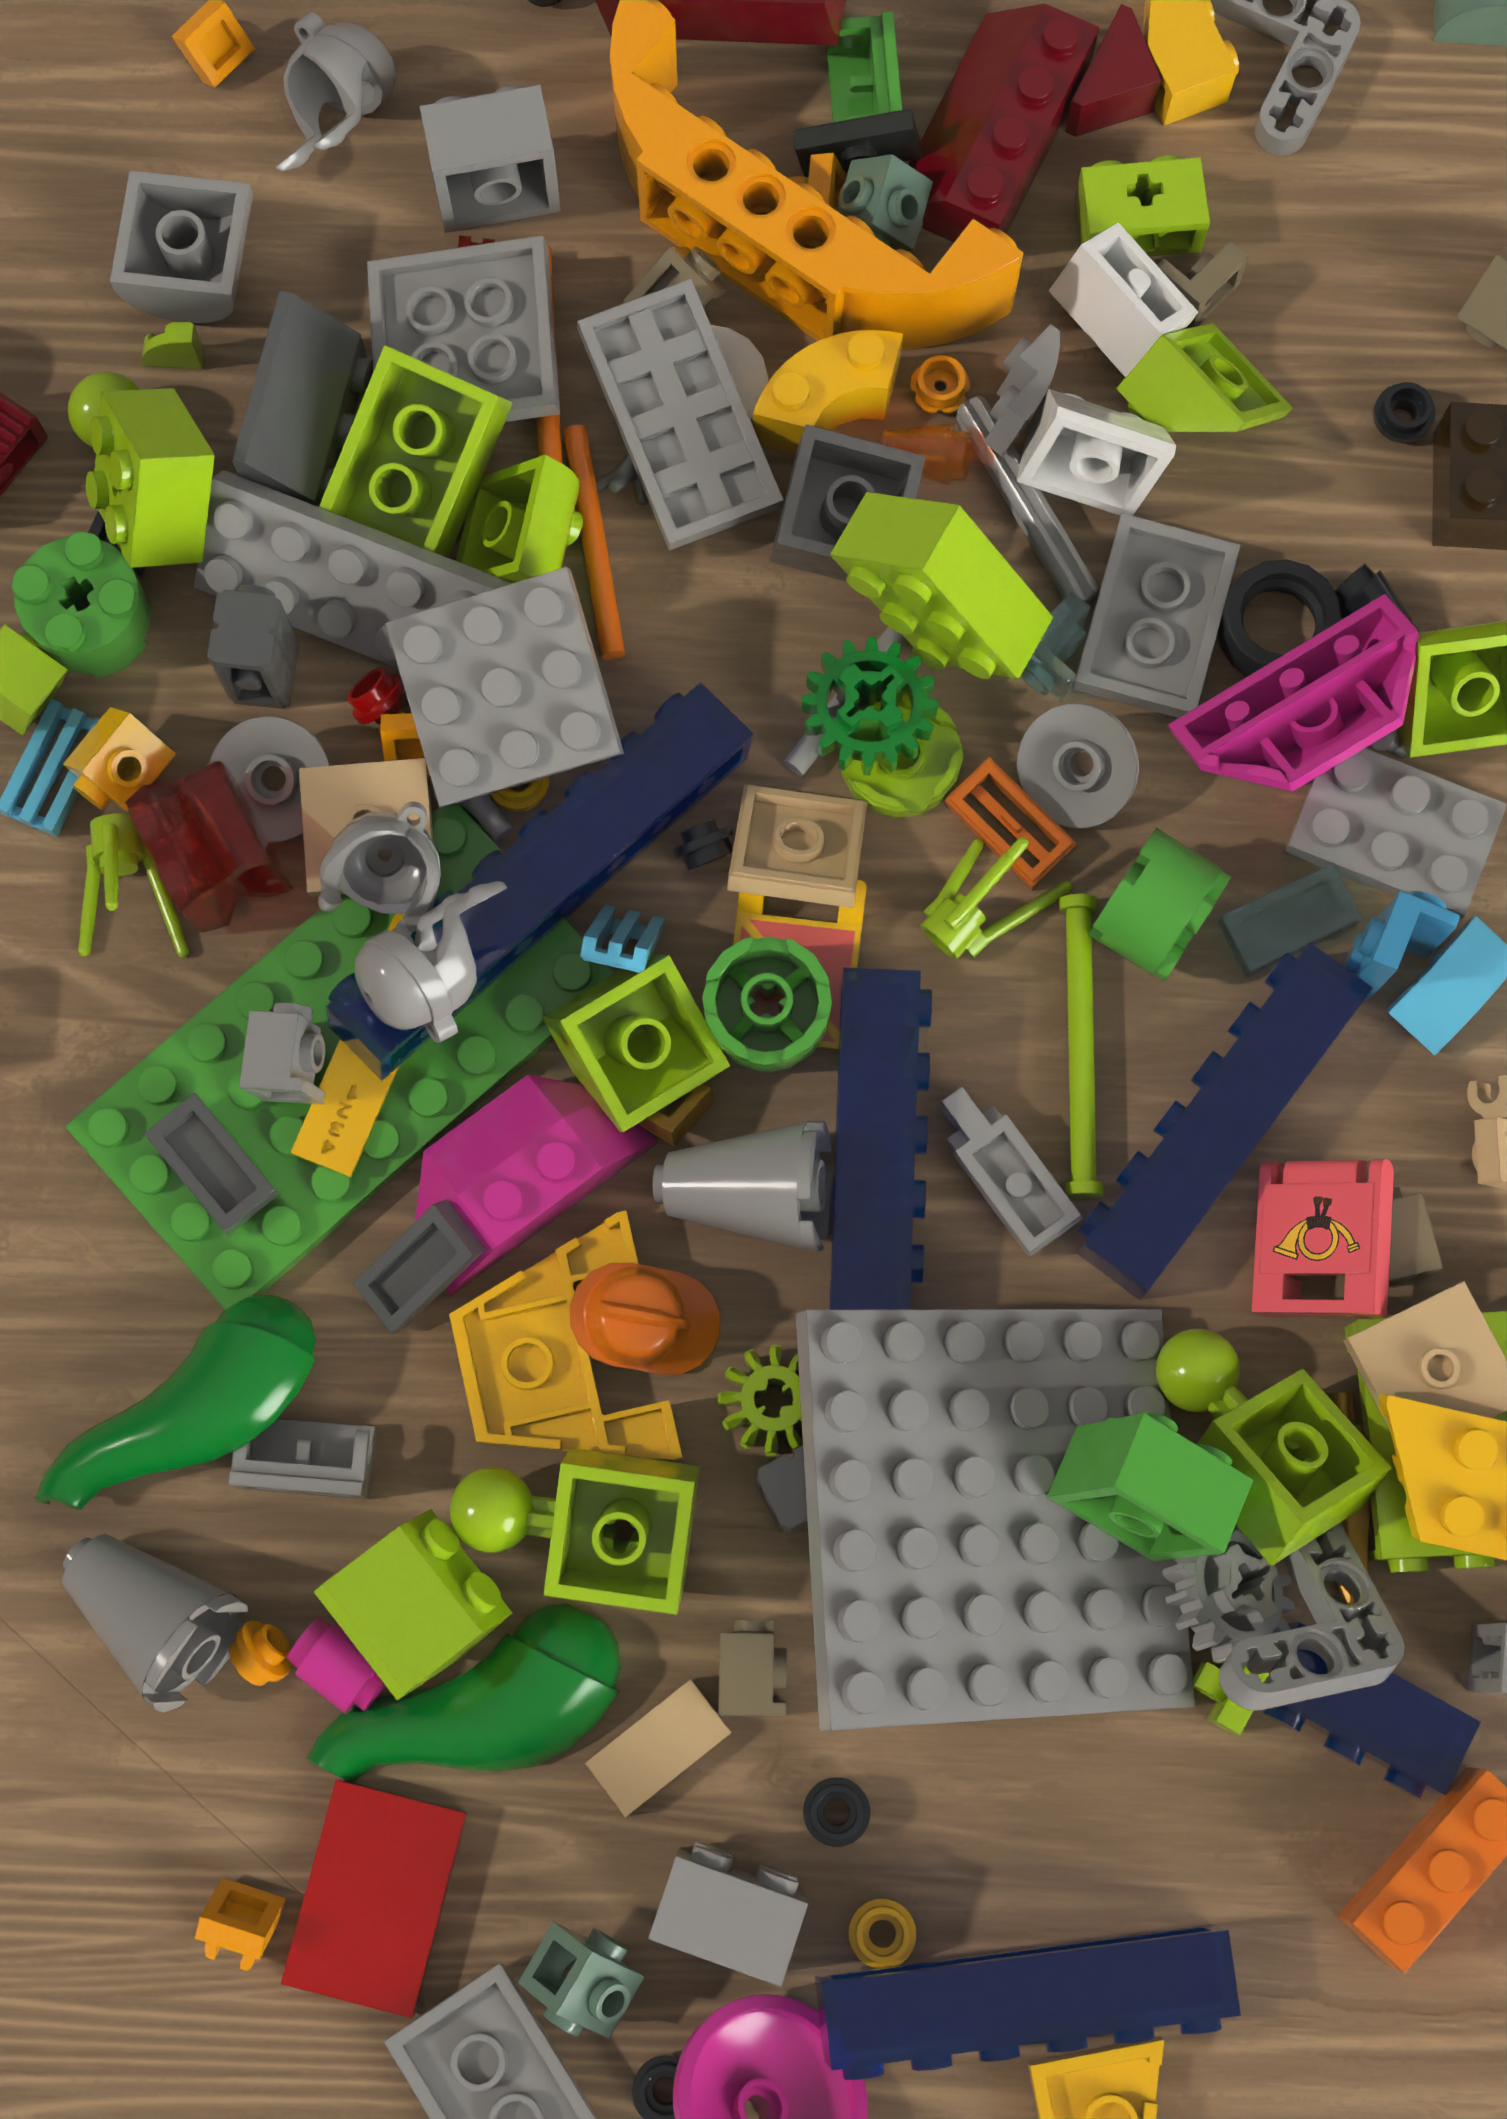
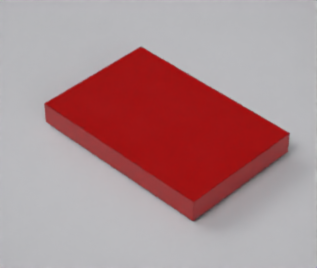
(374, 1898)

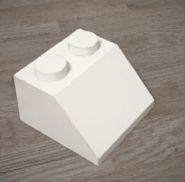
(1093, 453)

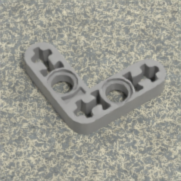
(1308, 48)
(1332, 1638)

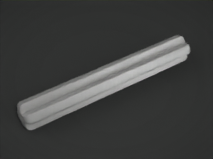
(1028, 506)

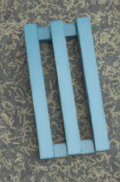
(30, 762)
(623, 930)

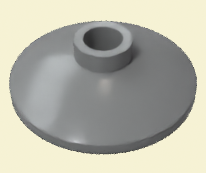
(268, 743)
(1050, 770)

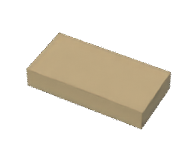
(658, 1748)

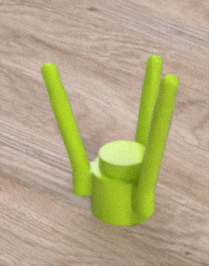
(115, 853)
(956, 923)

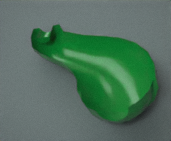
(212, 1404)
(503, 1714)

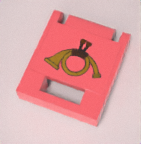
(1323, 1223)

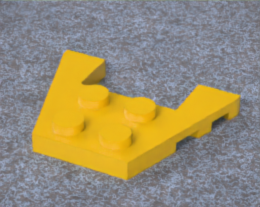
(529, 1375)

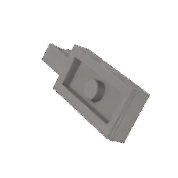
(1008, 1173)

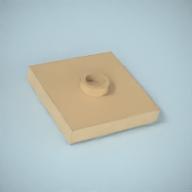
(344, 792)
(797, 846)
(1435, 1356)

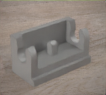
(307, 1459)

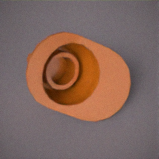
(645, 1318)

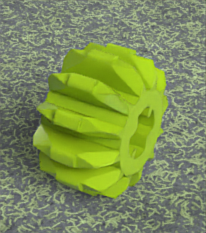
(756, 1386)

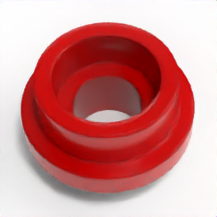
(376, 695)

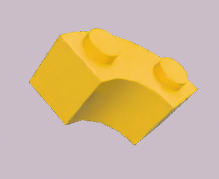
(828, 386)

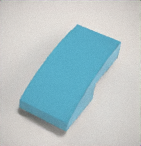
(1453, 985)

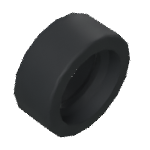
(1272, 576)

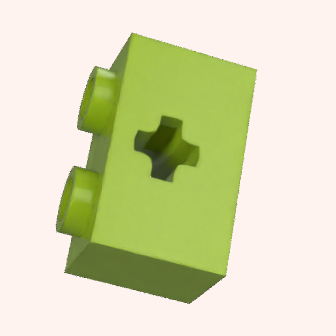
(1154, 201)

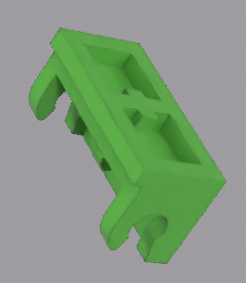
(864, 68)

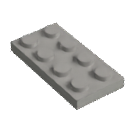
(680, 414)

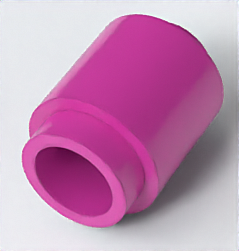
(334, 1667)

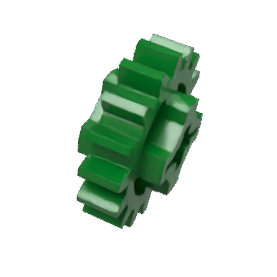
(855, 680)

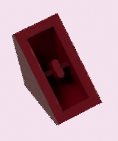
(1119, 80)

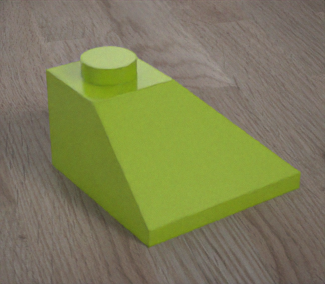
(1200, 385)

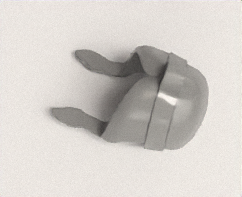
(337, 67)
(391, 884)
(423, 980)

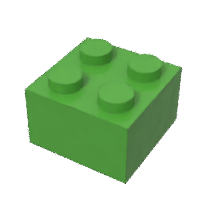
(1151, 1487)

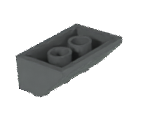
(301, 400)

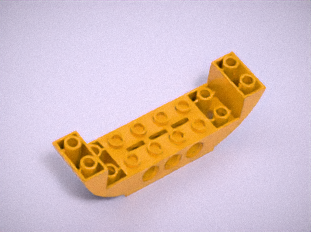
(781, 235)

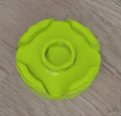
(916, 783)

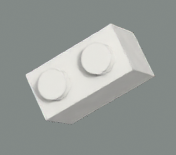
(1120, 297)

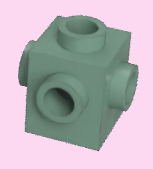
(886, 198)
(581, 1980)

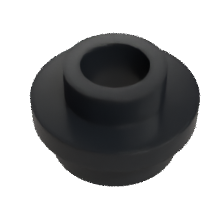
(1410, 398)
(704, 844)
(858, 1817)
(642, 2090)

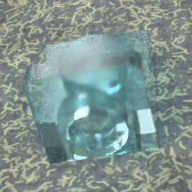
(1063, 636)

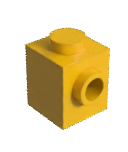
(117, 759)

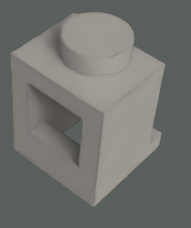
(283, 1055)

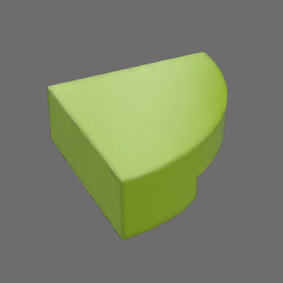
(175, 348)

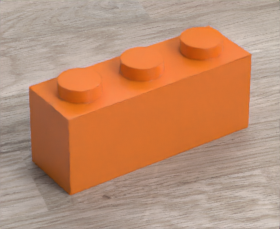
(1432, 1871)

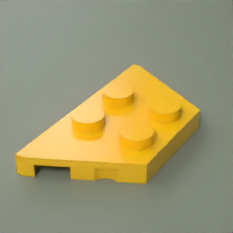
(1451, 1474)

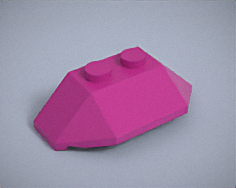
(1309, 703)
(524, 1164)

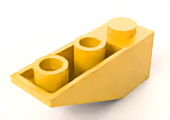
(1189, 57)

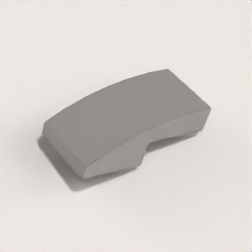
(1030, 374)

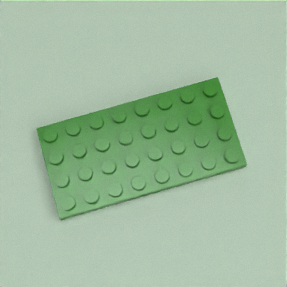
(423, 1103)

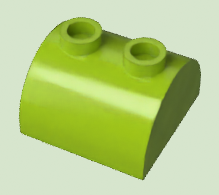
(522, 520)
(1457, 691)

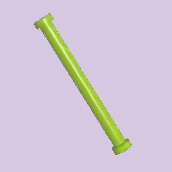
(1081, 1047)

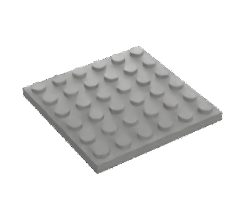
(931, 1525)

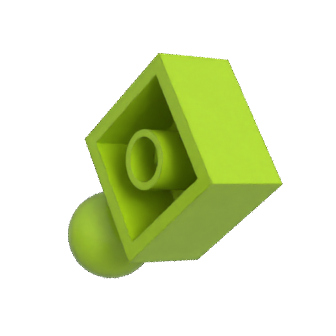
(148, 468)
(1290, 1439)
(585, 1558)

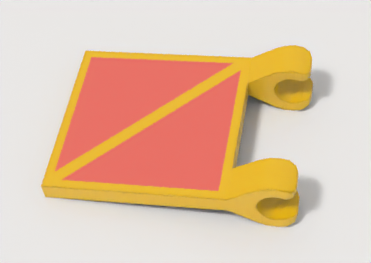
(832, 944)

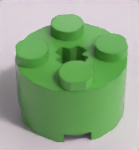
(62, 581)
(1159, 905)
(767, 968)

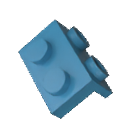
(1409, 923)

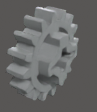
(1228, 1596)

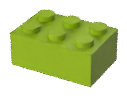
(415, 452)
(941, 585)

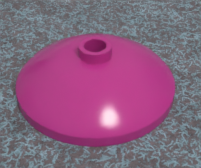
(764, 2054)

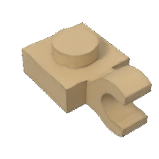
(1490, 1143)

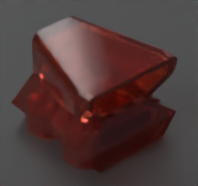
(206, 844)

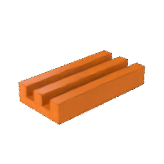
(1046, 860)

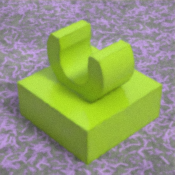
(1225, 1712)

